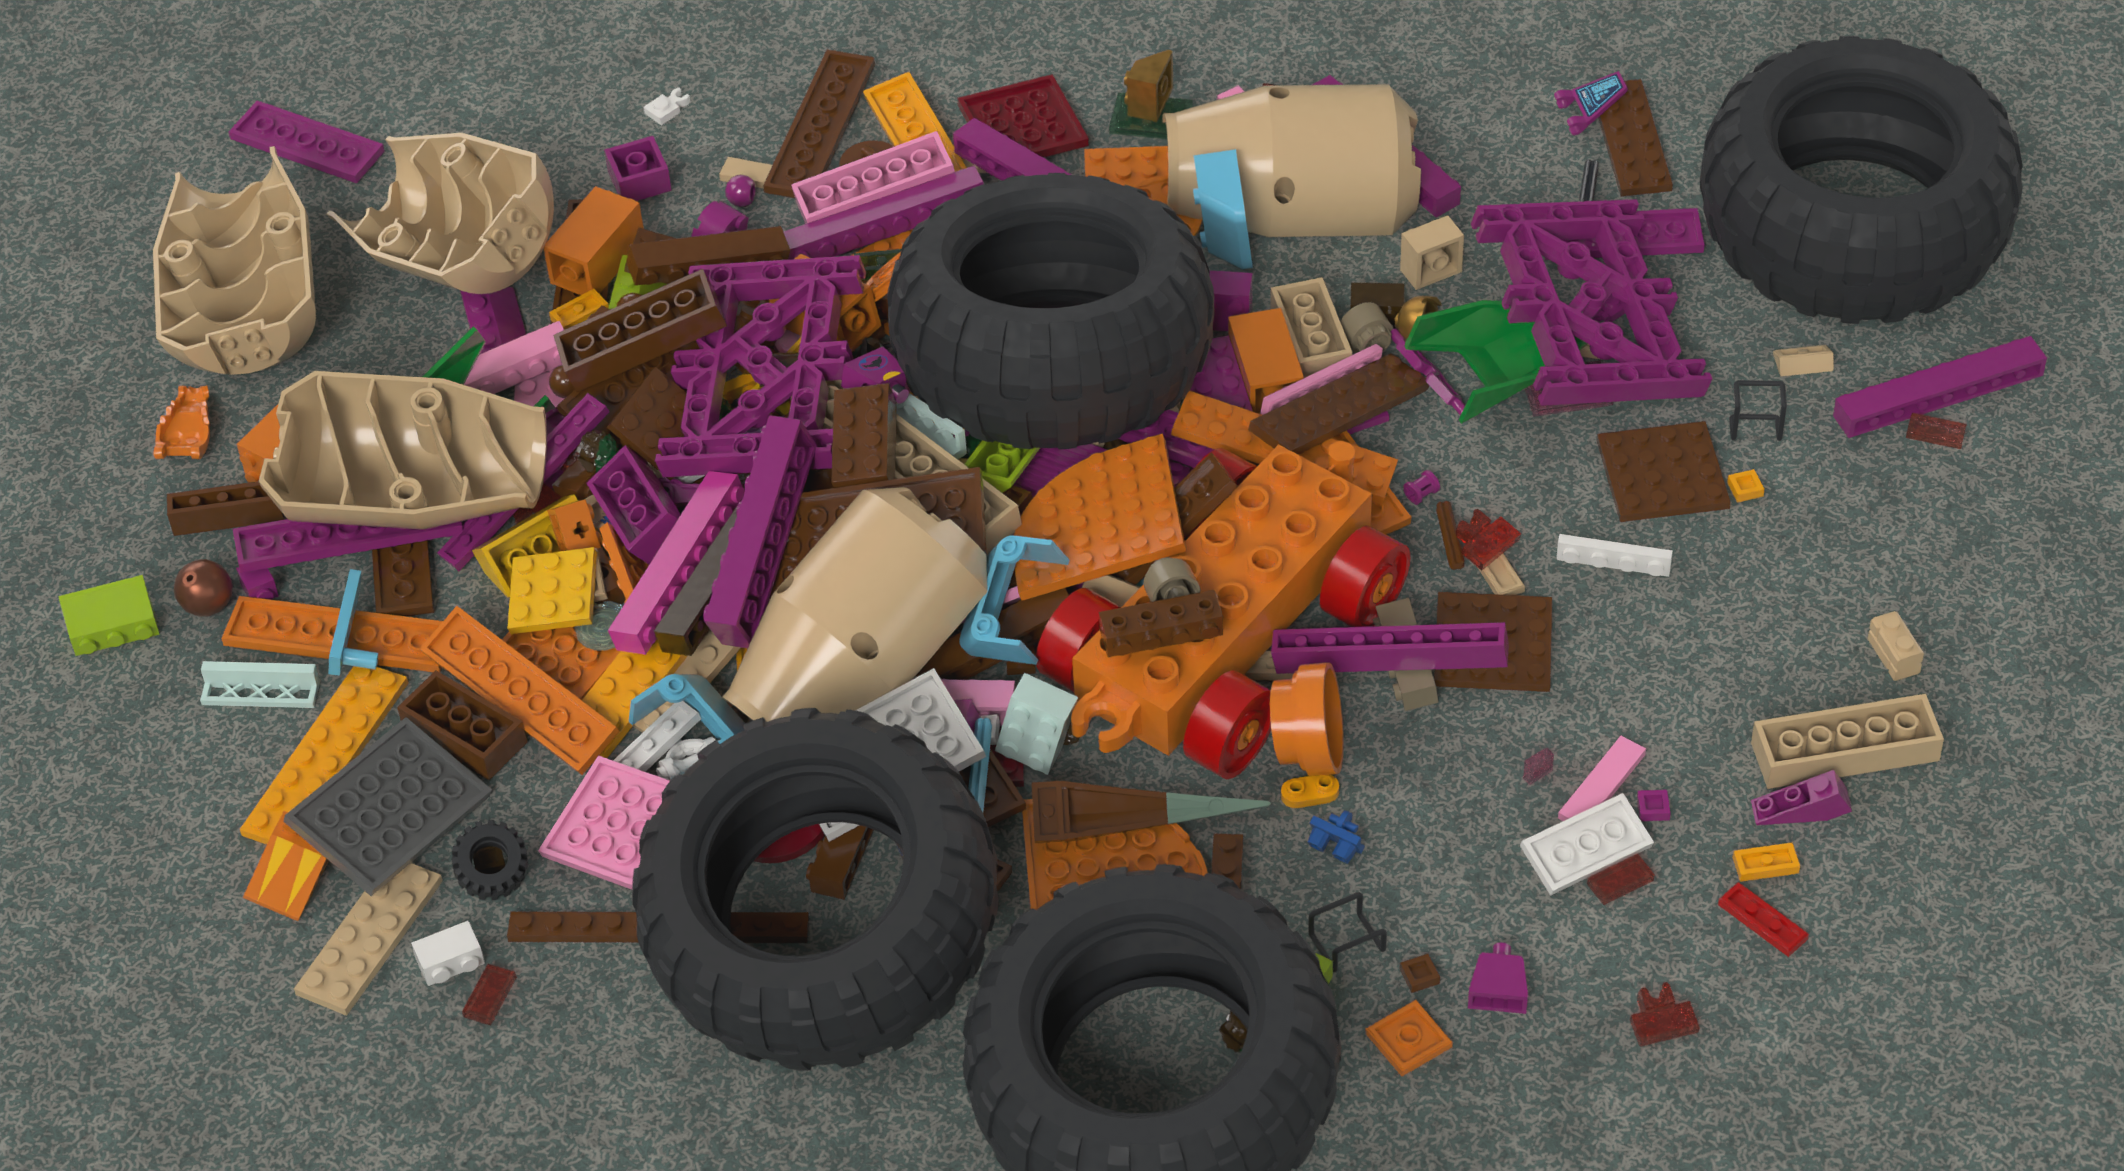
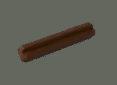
(1448, 530)

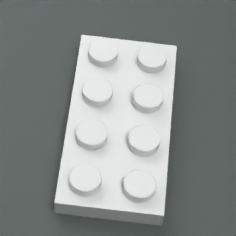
(1586, 844)

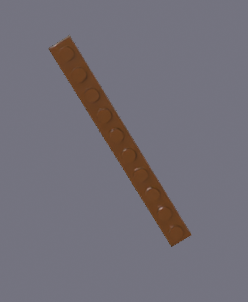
(622, 927)

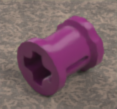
(1421, 487)

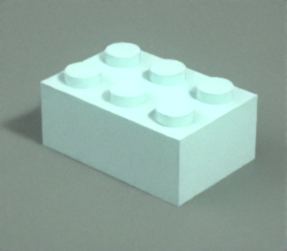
(1036, 723)

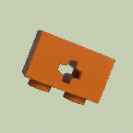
(569, 517)

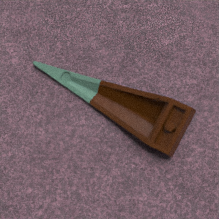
(1084, 811)

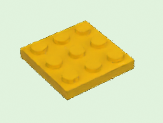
(552, 590)

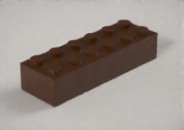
(639, 330)

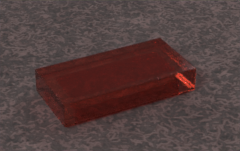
(1936, 431)
(1620, 879)
(489, 994)

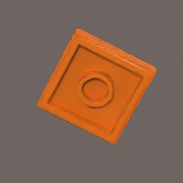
(1408, 1038)

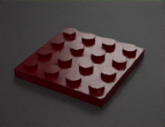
(1029, 114)

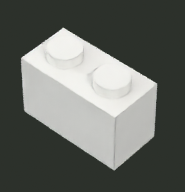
(448, 953)

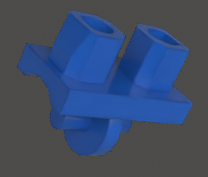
(1346, 841)

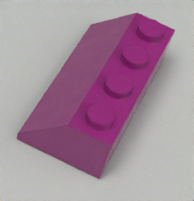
(494, 316)

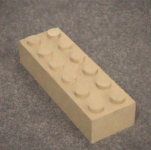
(1847, 740)

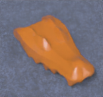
(185, 425)

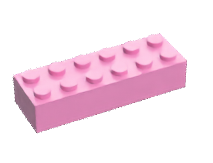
(872, 177)

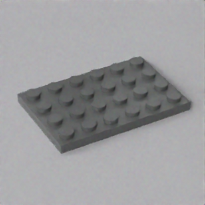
(387, 806)

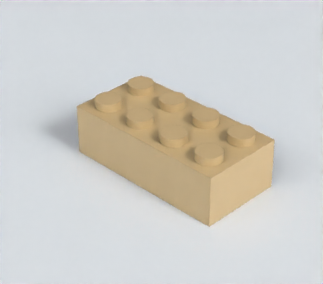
(1312, 324)

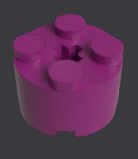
(720, 218)

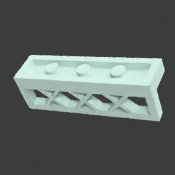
(939, 431)
(262, 679)

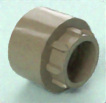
(1366, 326)
(1170, 579)

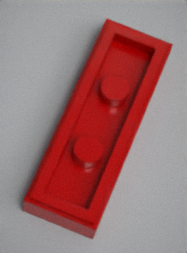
(1763, 919)

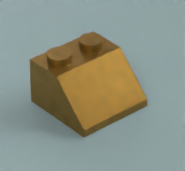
(1149, 85)

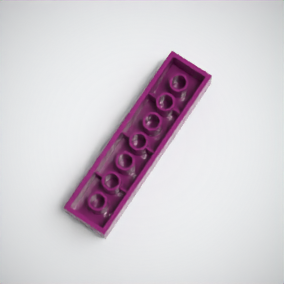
(760, 531)

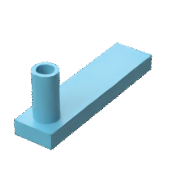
(339, 652)

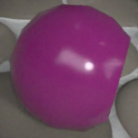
(740, 190)

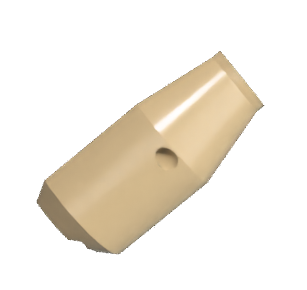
(1305, 157)
(460, 212)
(234, 275)
(402, 452)
(861, 609)

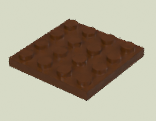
(1663, 471)
(1528, 633)

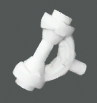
(673, 763)

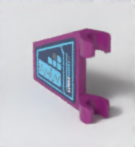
(1591, 99)

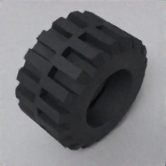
(489, 884)

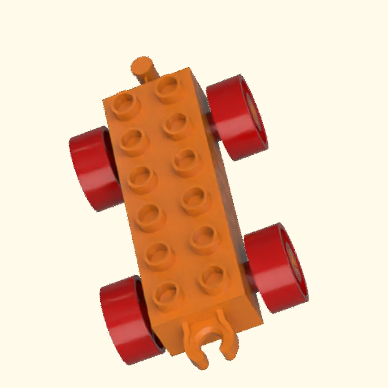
(1267, 556)

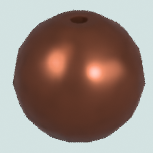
(203, 588)

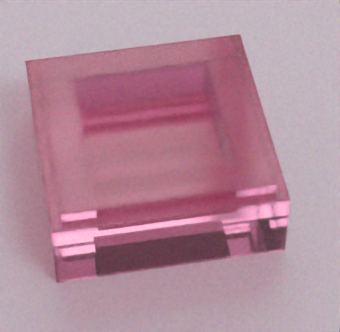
(1538, 766)

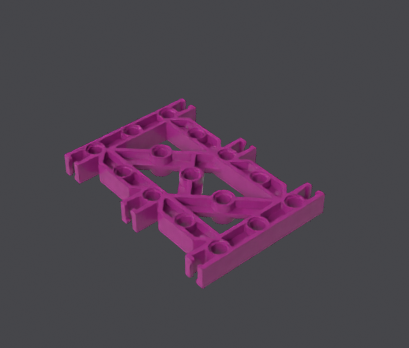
(799, 286)
(1644, 370)

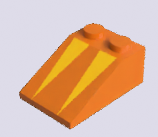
(286, 873)

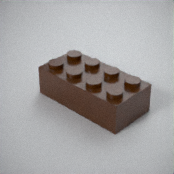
(863, 435)
(464, 724)

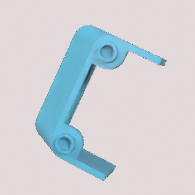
(1222, 207)
(981, 625)
(695, 692)

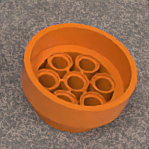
(1308, 720)

